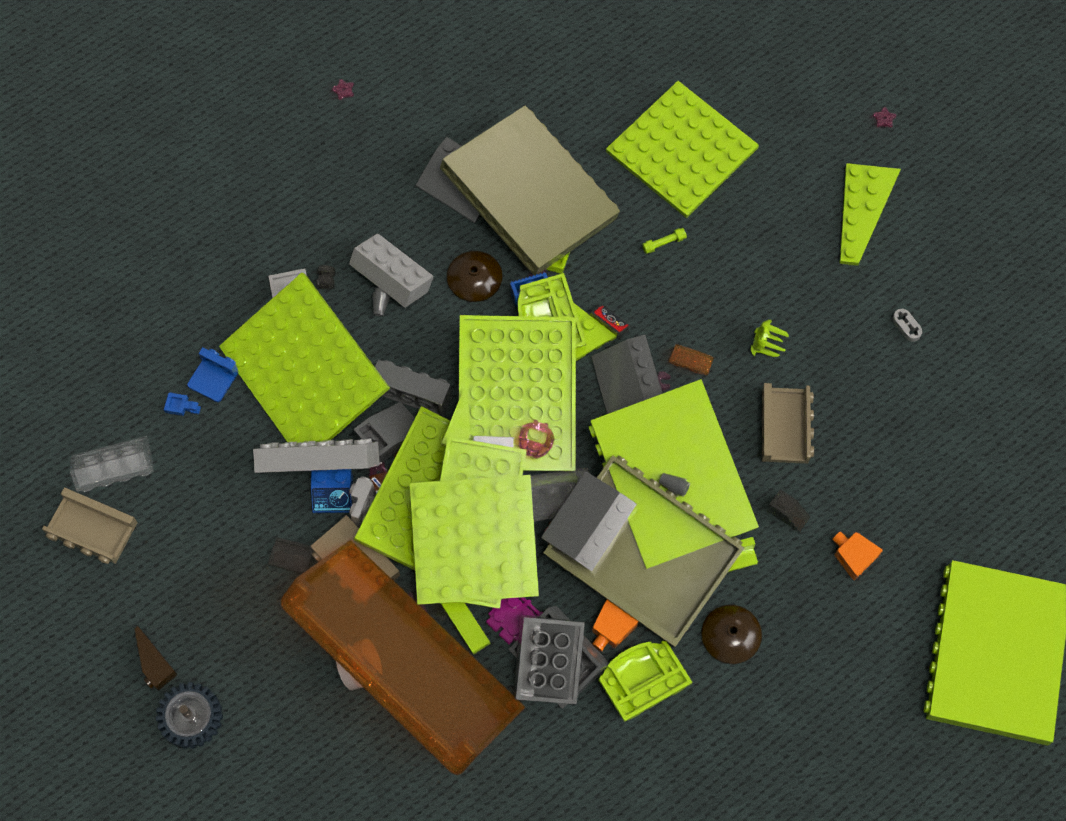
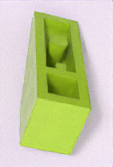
(460, 422)

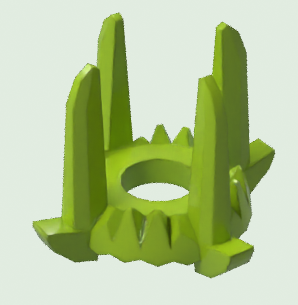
(761, 336)

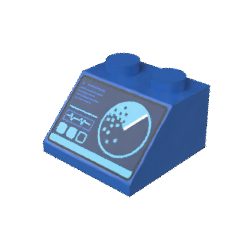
(331, 490)

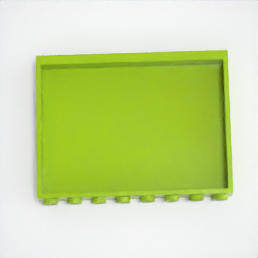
(683, 439)
(998, 653)

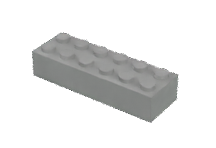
(316, 455)

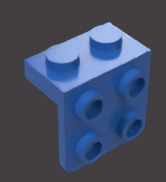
(213, 375)

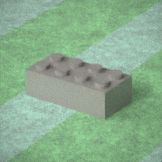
(391, 270)

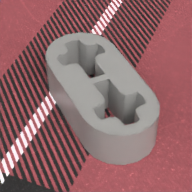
(910, 323)

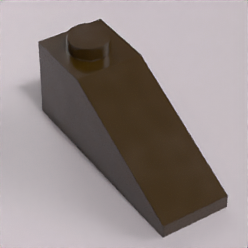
(153, 664)

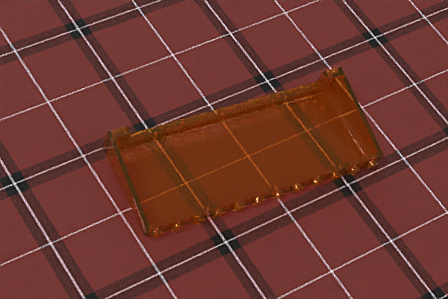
(401, 656)

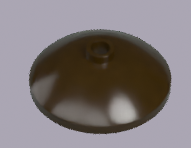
(477, 285)
(731, 647)

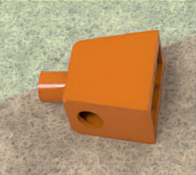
(855, 553)
(612, 626)

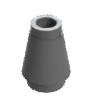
(380, 302)
(675, 484)

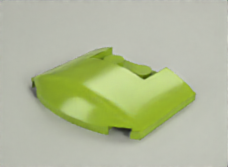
(549, 299)
(643, 678)

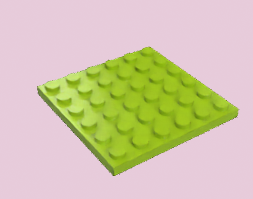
(682, 148)
(474, 539)

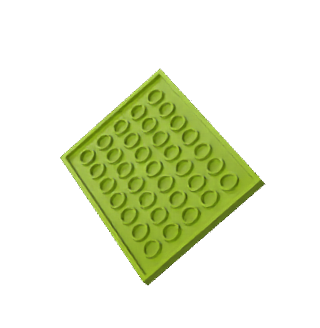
(304, 365)
(521, 373)

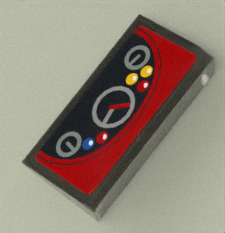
(610, 321)

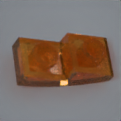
(691, 359)

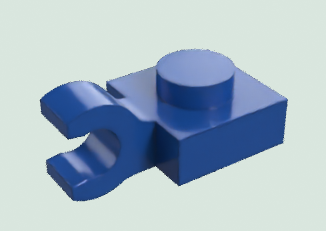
(179, 403)

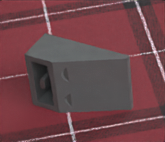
(387, 429)

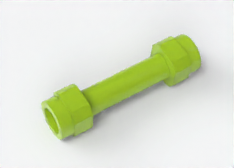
(678, 234)

